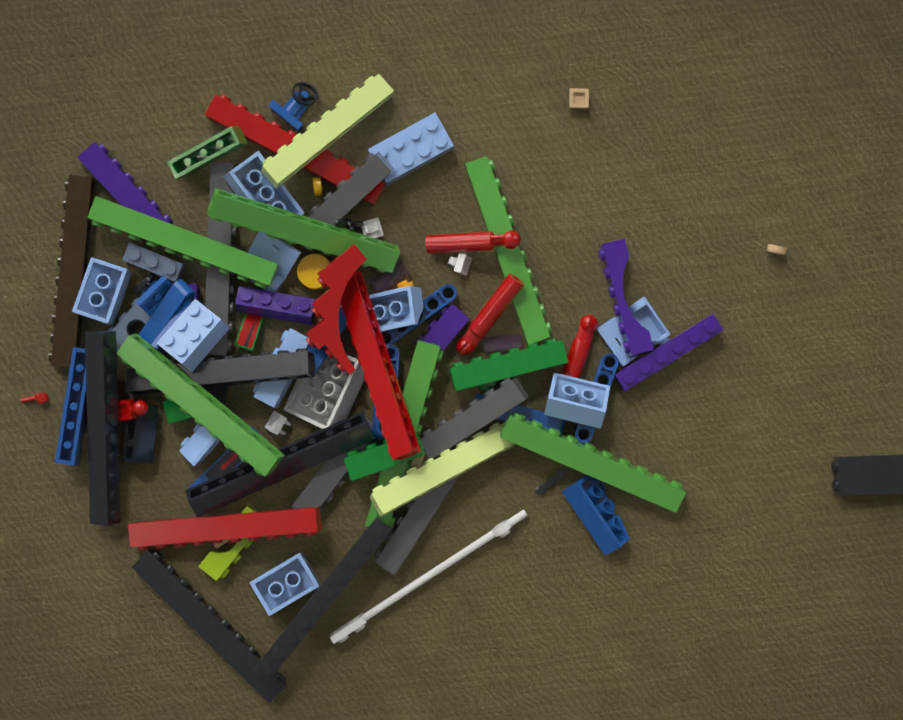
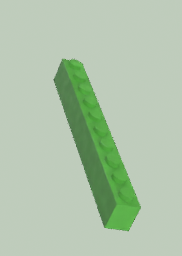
(300, 229)
(183, 241)
(510, 260)
(414, 395)
(200, 405)
(592, 462)

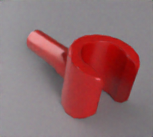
(40, 397)

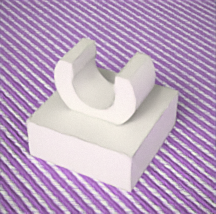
(372, 228)
(460, 264)
(276, 423)

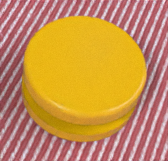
(308, 270)

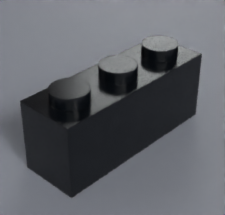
(140, 438)

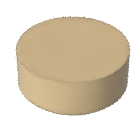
(776, 249)

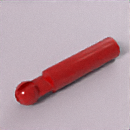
(470, 242)
(489, 314)
(580, 346)

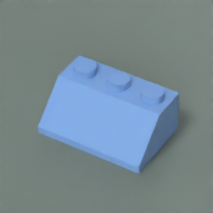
(102, 291)
(397, 307)
(577, 400)
(199, 445)

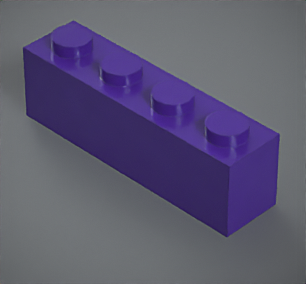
(274, 305)

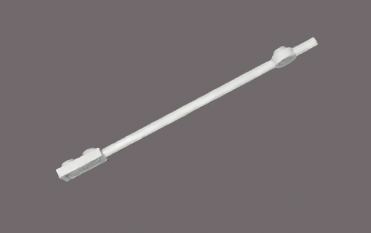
(358, 622)

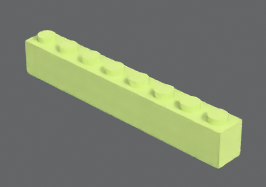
(326, 131)
(439, 471)

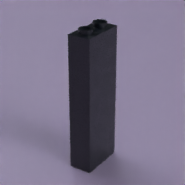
(868, 475)

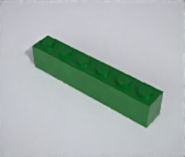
(508, 365)

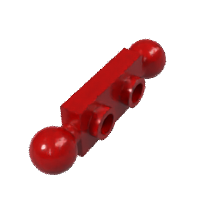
(129, 409)

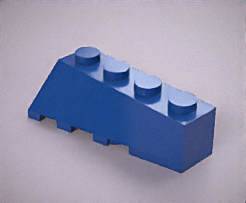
(597, 513)

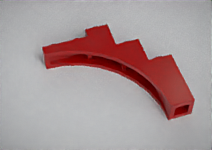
(327, 305)

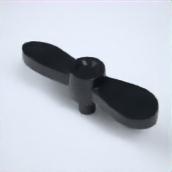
(348, 223)
(550, 481)

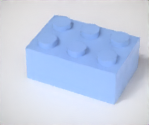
(193, 335)
(285, 583)

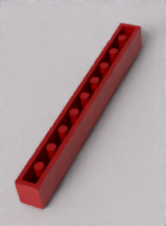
(273, 138)
(378, 370)
(226, 526)

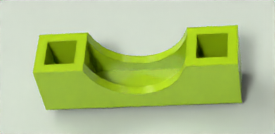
(217, 562)

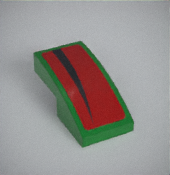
(249, 331)

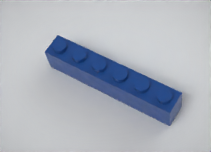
(74, 412)

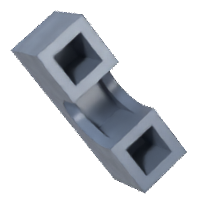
(153, 262)
(126, 320)

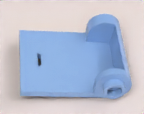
(278, 252)
(646, 317)

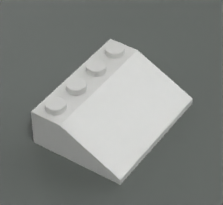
(326, 396)

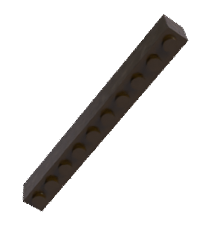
(72, 266)

